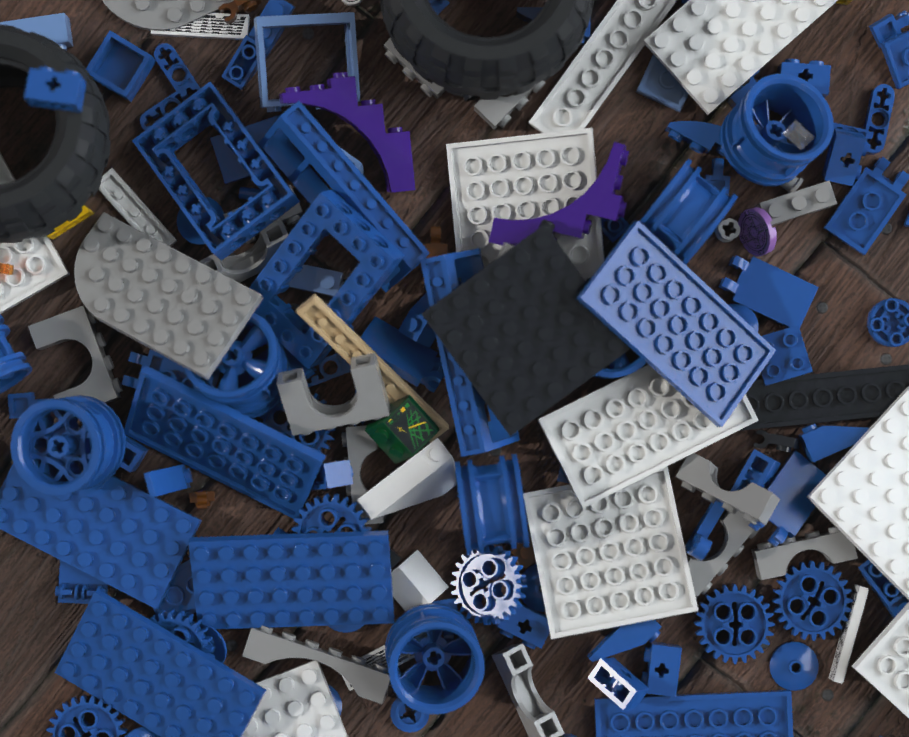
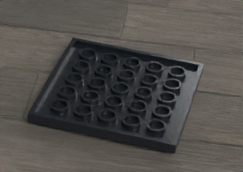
(524, 330)

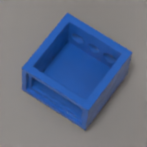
(120, 66)

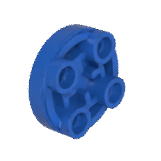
(889, 322)

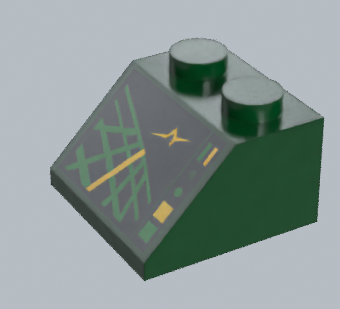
(403, 431)

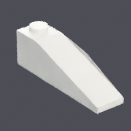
(418, 480)

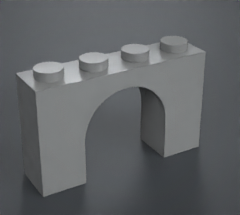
(80, 326)
(309, 415)

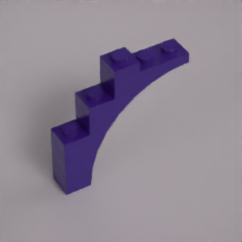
(340, 99)
(573, 219)

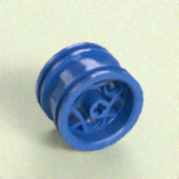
(54, 466)

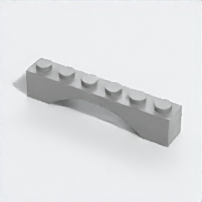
(367, 680)

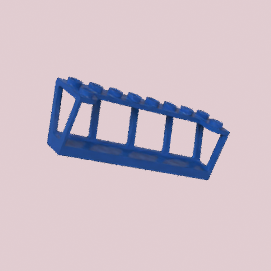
(341, 176)
(468, 410)

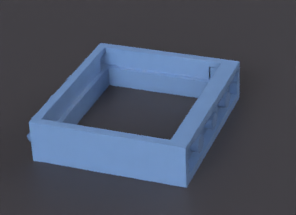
(261, 22)

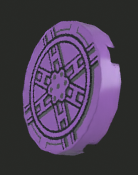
(757, 232)

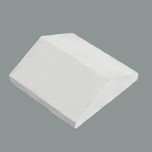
(416, 582)

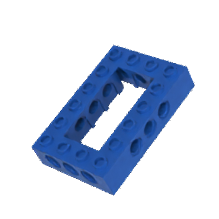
(181, 125)
(377, 261)

